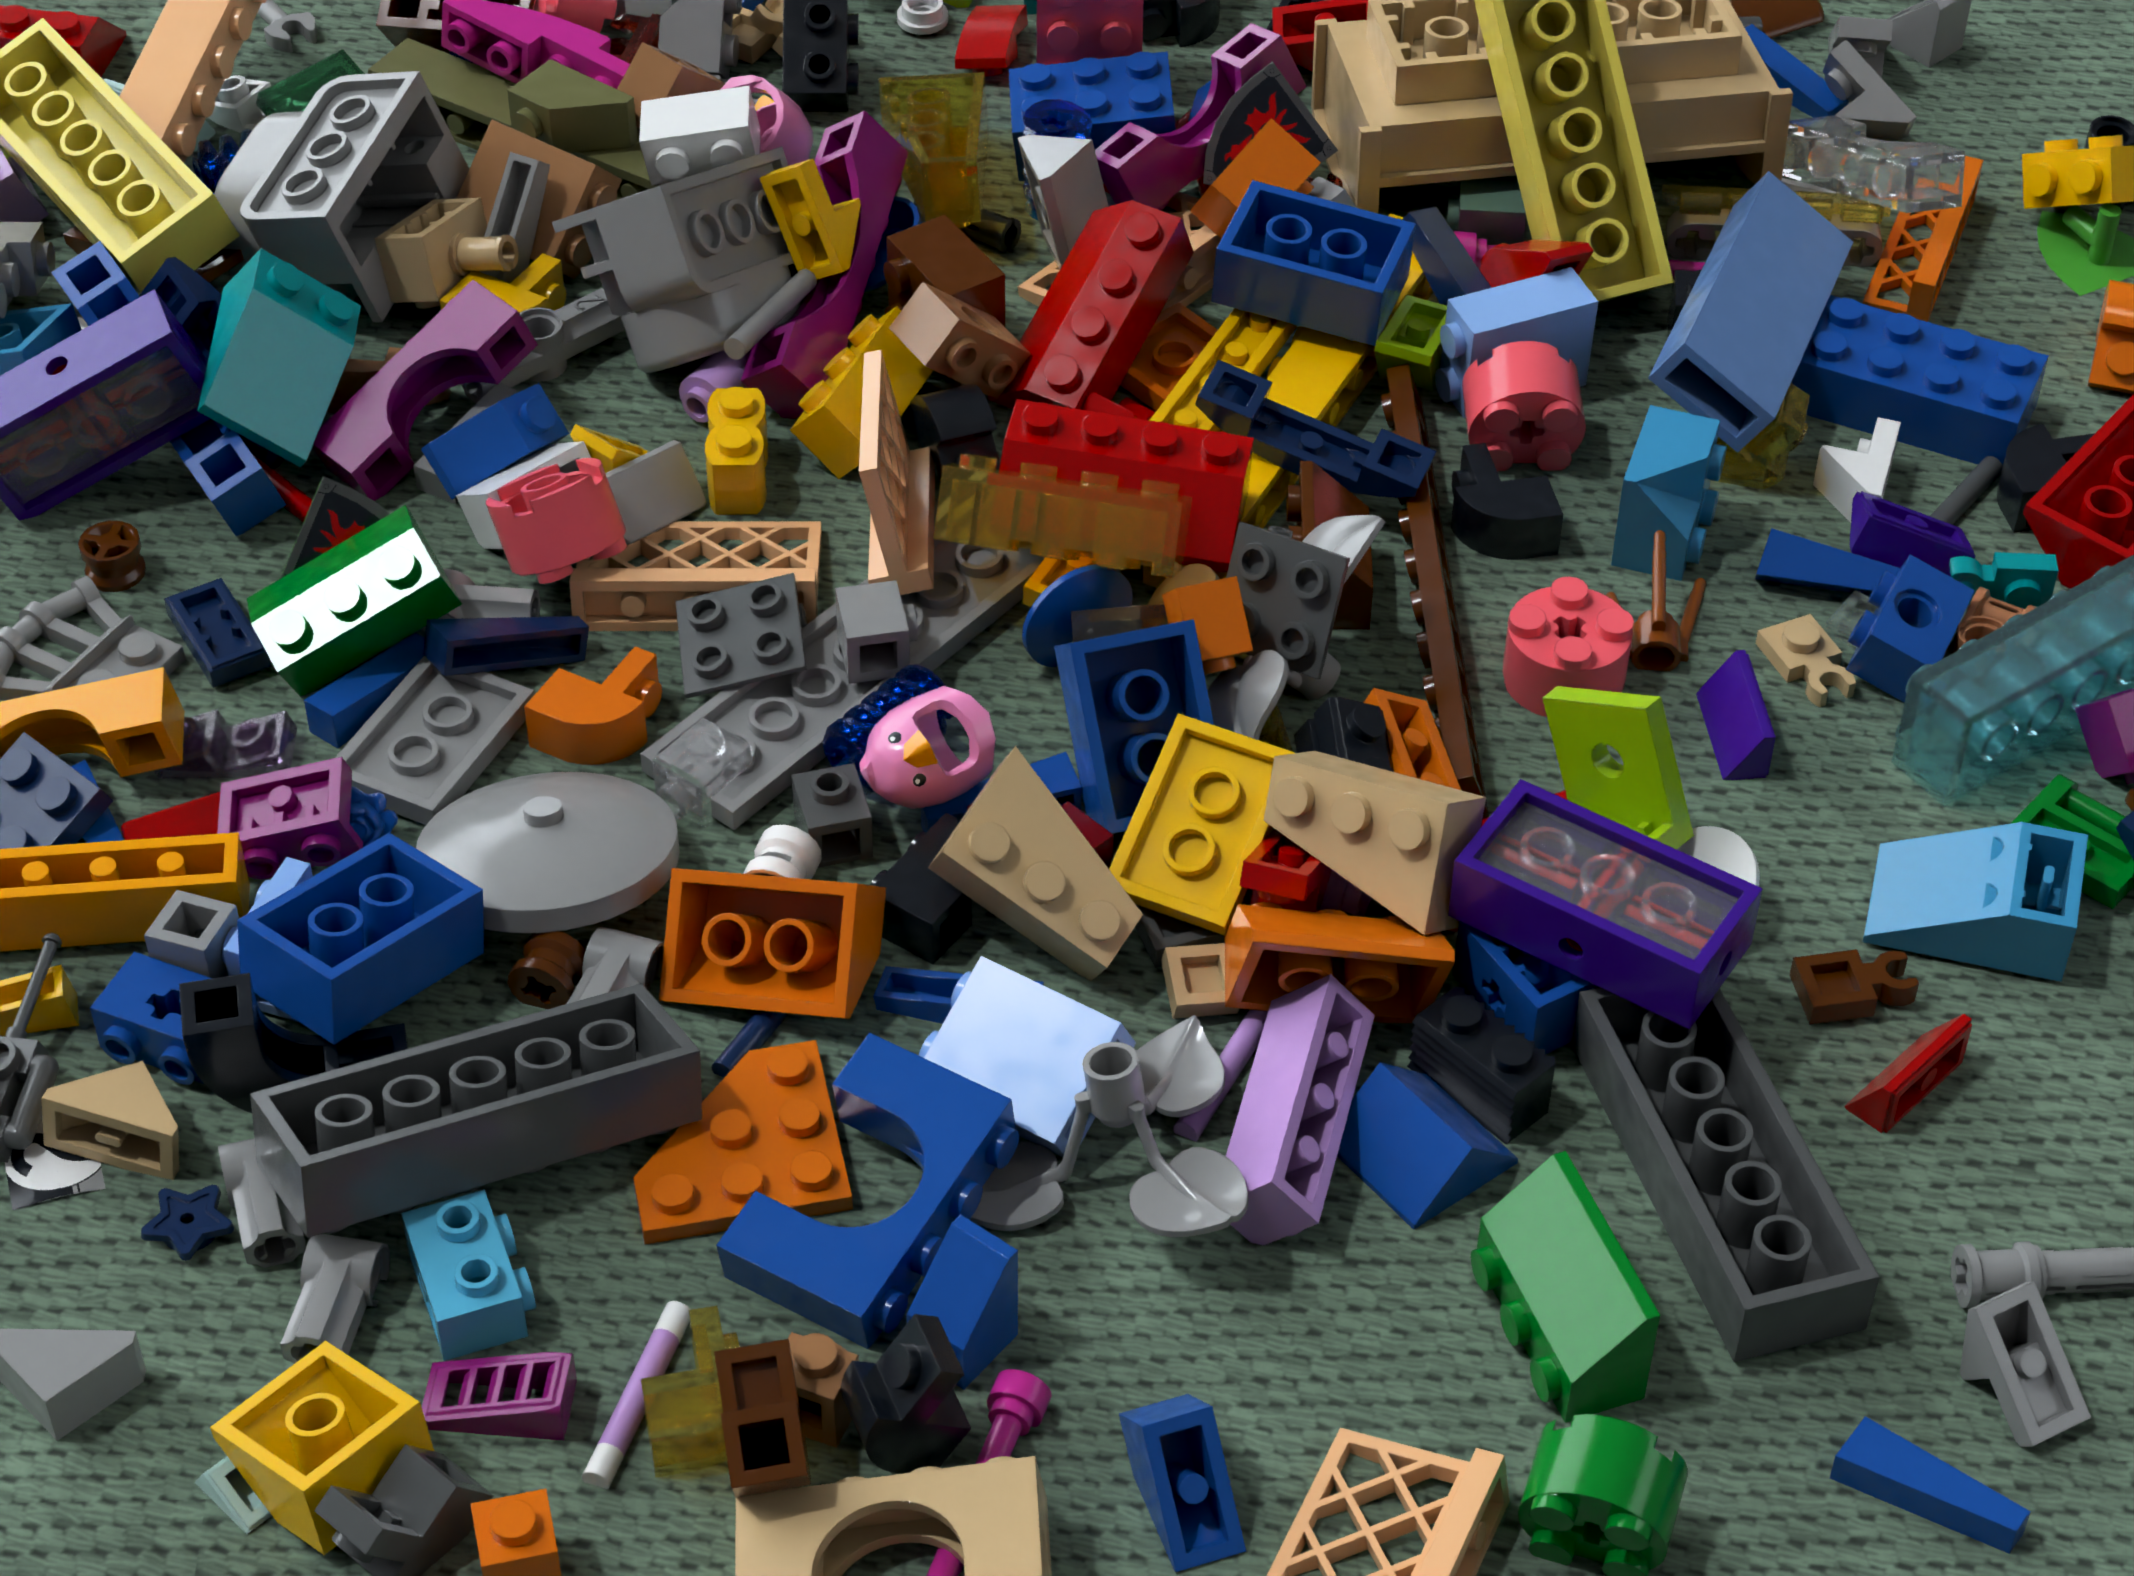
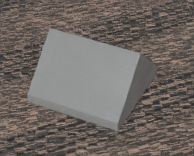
(1063, 187)

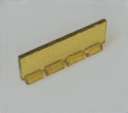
(1710, 201)

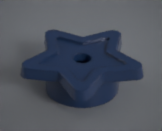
(193, 1236)

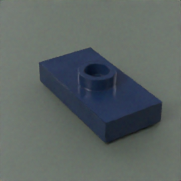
(217, 632)

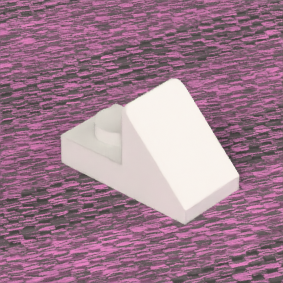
(1846, 471)

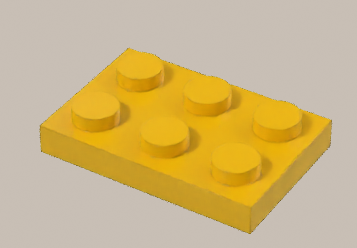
(1197, 824)

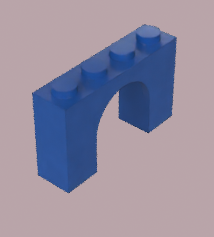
(862, 1275)

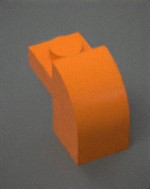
(2114, 349)
(594, 720)

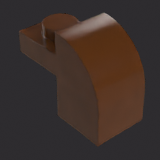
(762, 1419)

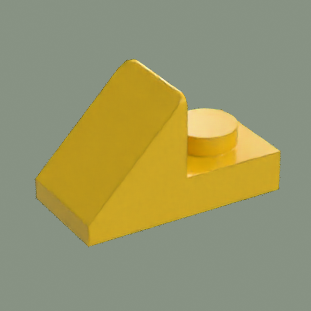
(814, 230)

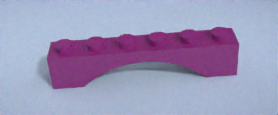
(854, 162)

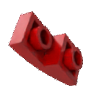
(990, 38)

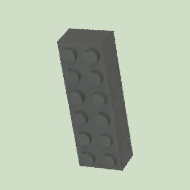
(475, 1108)
(1727, 1174)

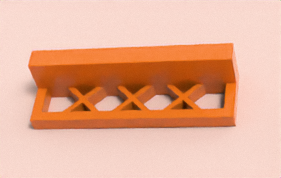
(1933, 253)

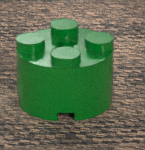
(1602, 1495)

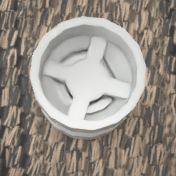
(785, 853)

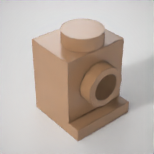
(818, 1375)

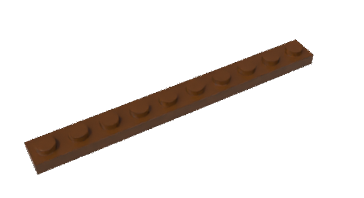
(1434, 600)

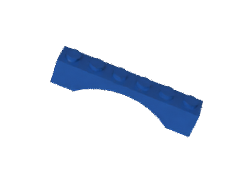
(210, 450)

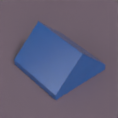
(1417, 1144)

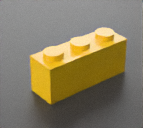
(833, 407)

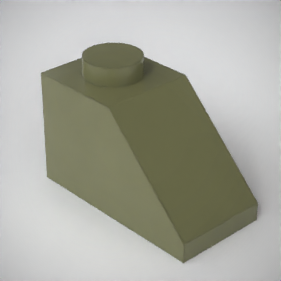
(572, 110)

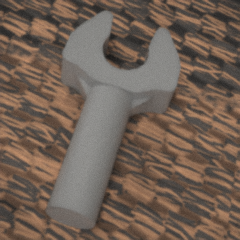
(283, 24)

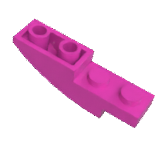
(520, 40)

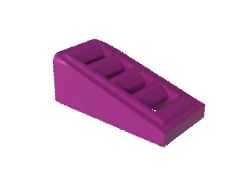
(521, 1417)

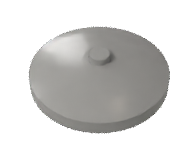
(556, 848)

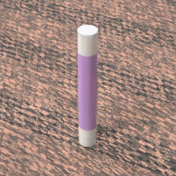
(630, 1407)

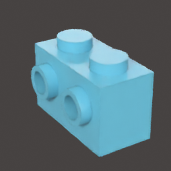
(467, 1274)

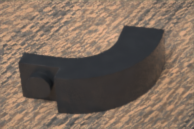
(244, 1052)

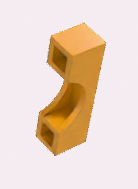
(124, 719)

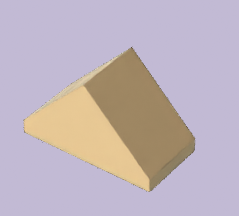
(114, 1121)

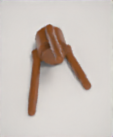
(1657, 637)

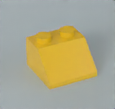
(316, 1429)

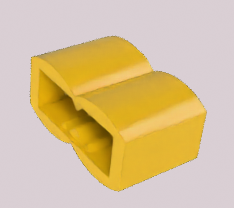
(736, 451)

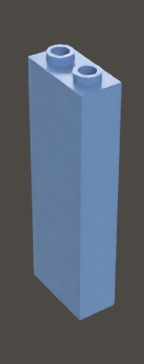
(1752, 311)

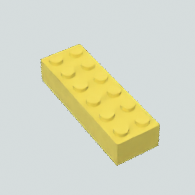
(1575, 138)
(103, 160)

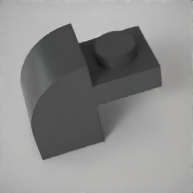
(410, 1516)

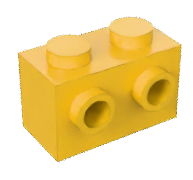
(2079, 176)

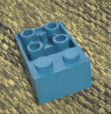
(1982, 897)

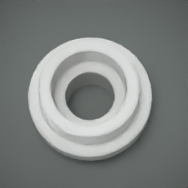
(922, 16)

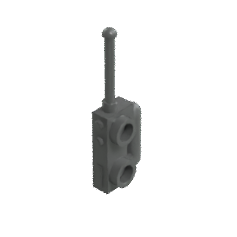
(25, 1065)

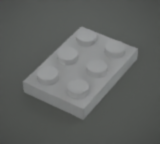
(434, 738)

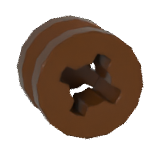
(112, 555)
(548, 970)

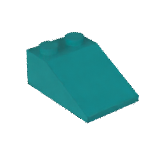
(277, 355)

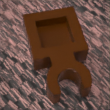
(1845, 988)

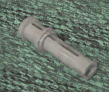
(1993, 1272)

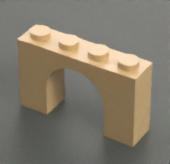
(980, 1512)

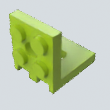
(1642, 791)

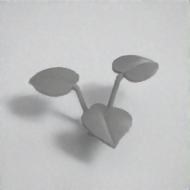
(1248, 694)
(1182, 1198)

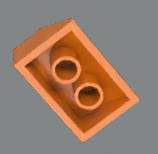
(770, 942)
(1376, 959)

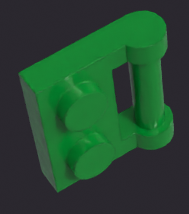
(2108, 863)

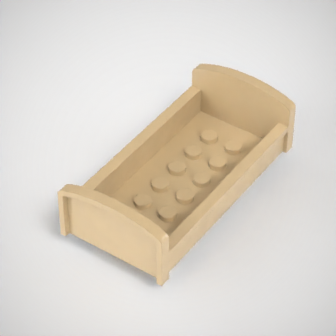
(1418, 103)

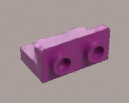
(291, 815)

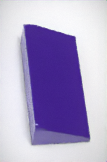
(1893, 532)
(1737, 720)

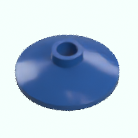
(1080, 589)

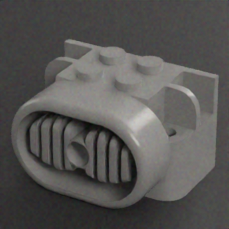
(338, 177)
(688, 259)

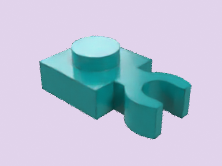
(2012, 577)

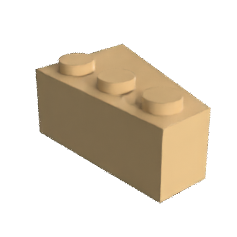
(1377, 830)
(1037, 871)

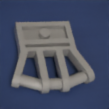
(116, 653)

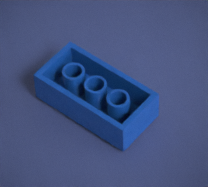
(1940, 382)

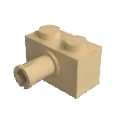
(438, 248)

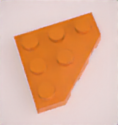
(758, 1132)

